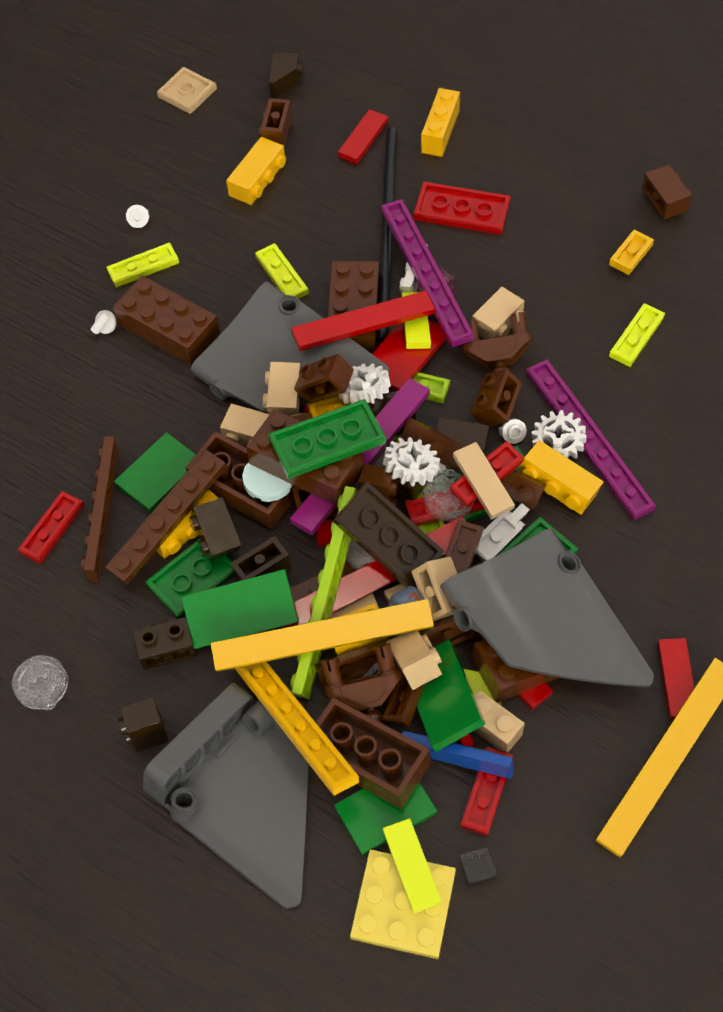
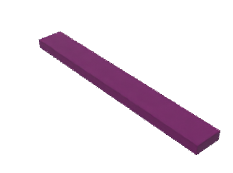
(427, 273)
(391, 420)
(597, 447)

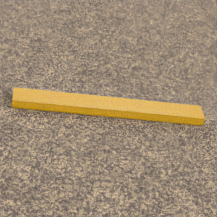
(321, 635)
(299, 727)
(664, 762)

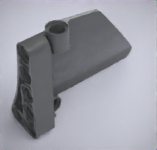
(262, 335)
(546, 615)
(241, 791)

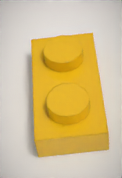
(631, 252)

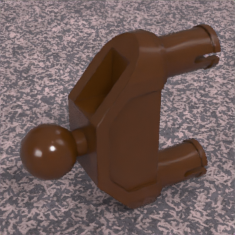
(499, 351)
(364, 692)

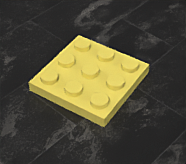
(386, 915)

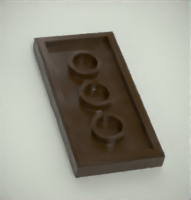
(386, 534)

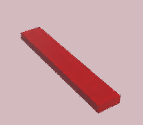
(362, 320)

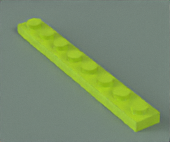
(323, 602)

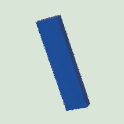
(468, 757)

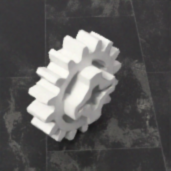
(366, 384)
(554, 426)
(411, 461)

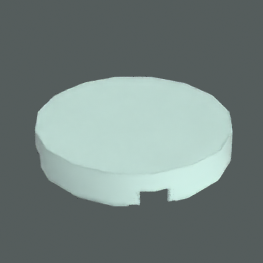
(264, 485)

